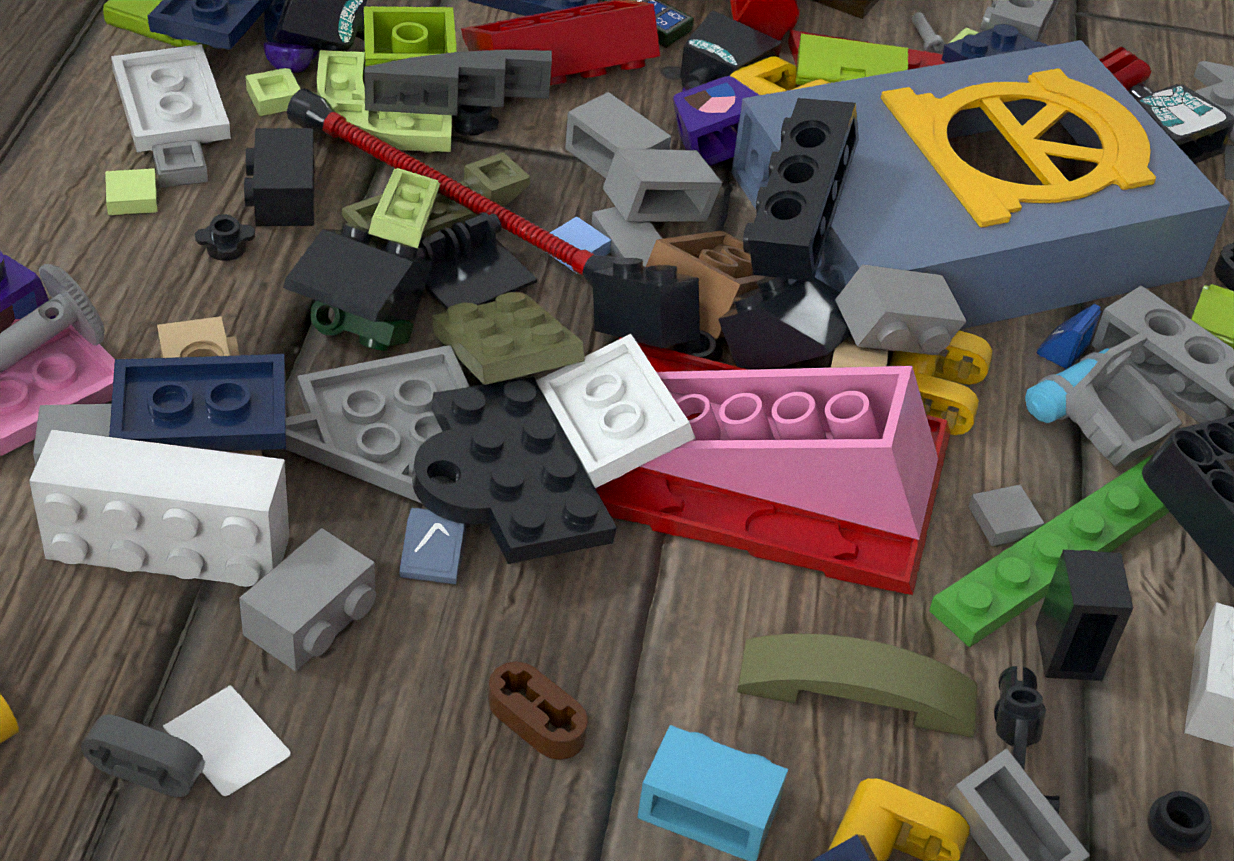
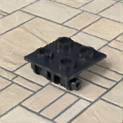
(471, 263)

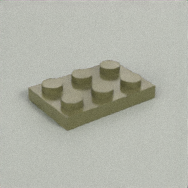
(507, 338)

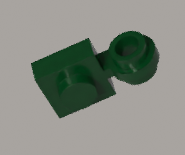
(372, 334)

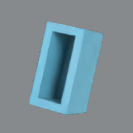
(712, 793)

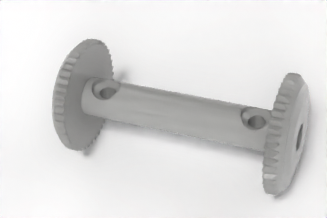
(36, 328)

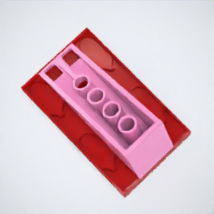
(795, 467)

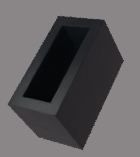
(282, 177)
(646, 302)
(1083, 615)

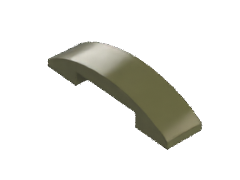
(492, 177)
(862, 672)

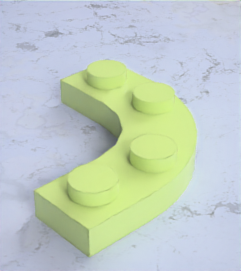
(342, 84)

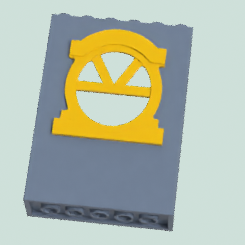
(1000, 243)

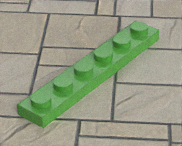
(1025, 570)

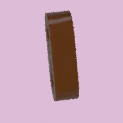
(531, 715)

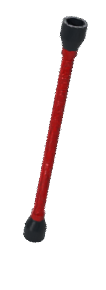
(315, 112)

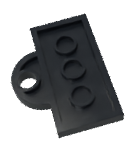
(510, 472)

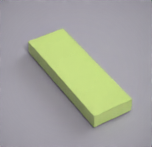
(404, 208)

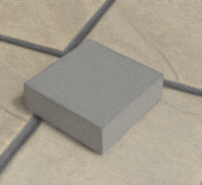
(179, 163)
(1005, 514)

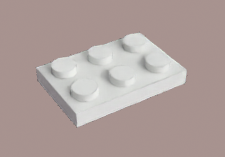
(170, 97)
(615, 410)

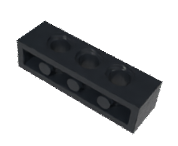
(802, 189)

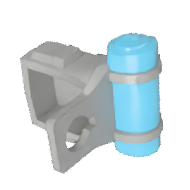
(1108, 402)

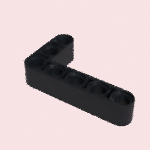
(1196, 484)

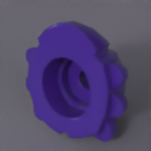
(290, 56)

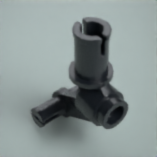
(1021, 716)

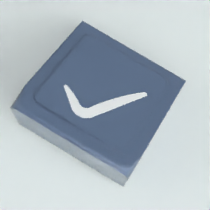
(432, 547)

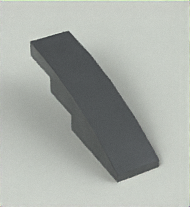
(458, 78)

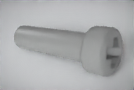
(932, 42)

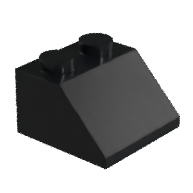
(361, 275)
(783, 323)

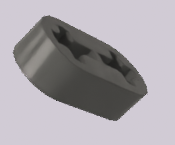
(143, 755)

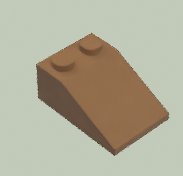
(720, 266)

